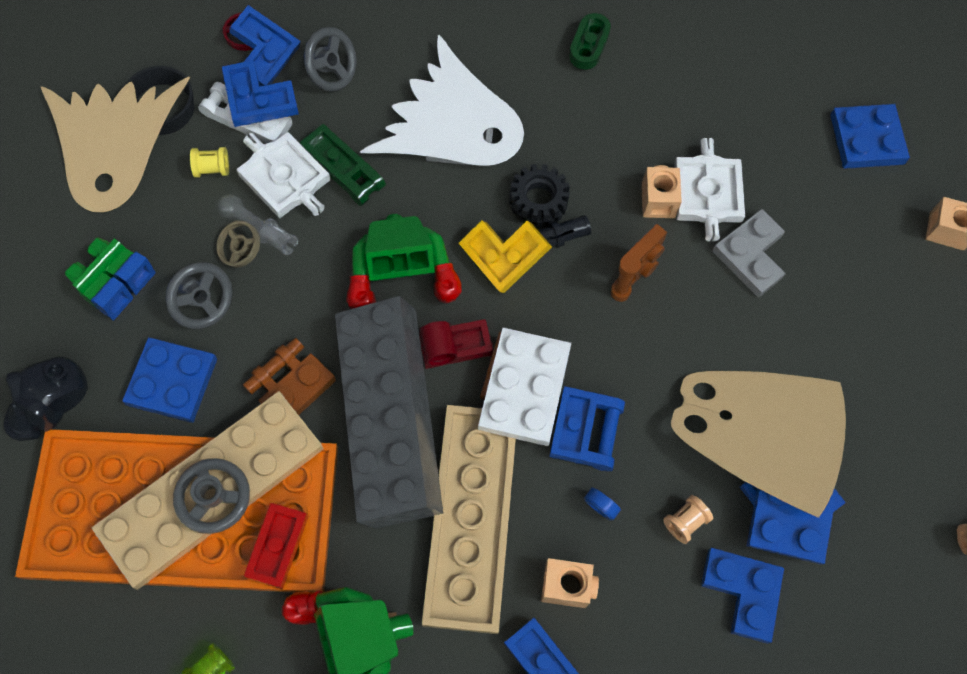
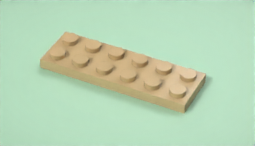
(145, 531)
(472, 533)

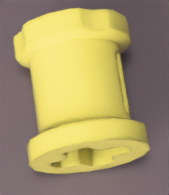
(209, 162)

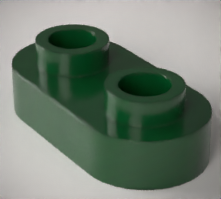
(589, 44)

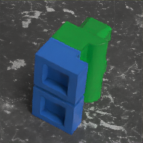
(110, 276)

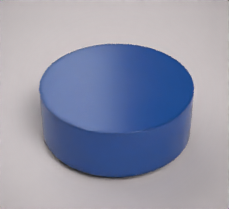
(602, 504)

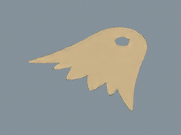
(109, 140)

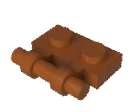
(300, 386)

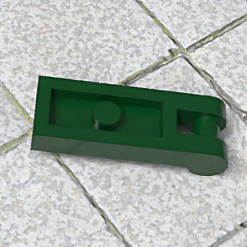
(343, 164)

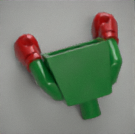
(400, 249)
(351, 628)

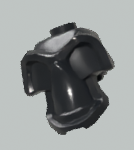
(43, 396)

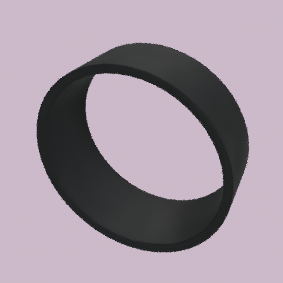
(165, 75)

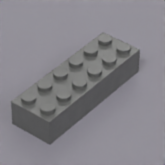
(387, 414)

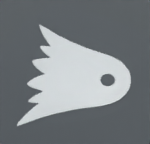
(452, 118)

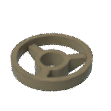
(250, 247)

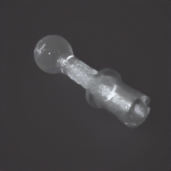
(232, 208)

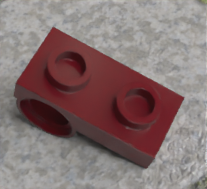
(454, 344)

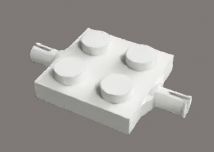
(283, 174)
(710, 189)

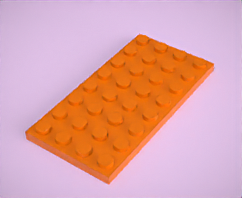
(94, 473)

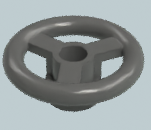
(327, 59)
(189, 286)
(204, 483)

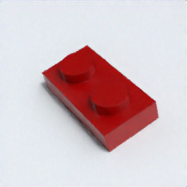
(276, 546)

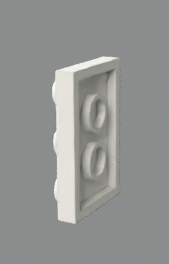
(524, 387)

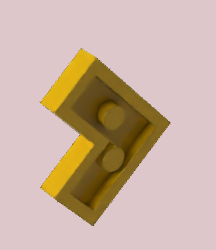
(507, 260)

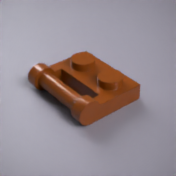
(638, 261)

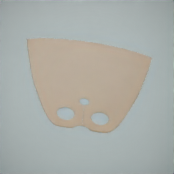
(780, 436)

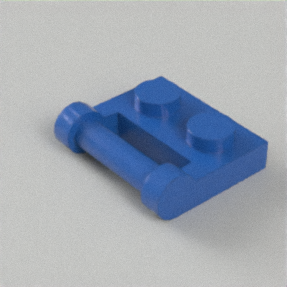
(575, 428)

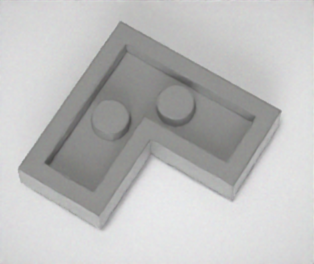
(745, 255)

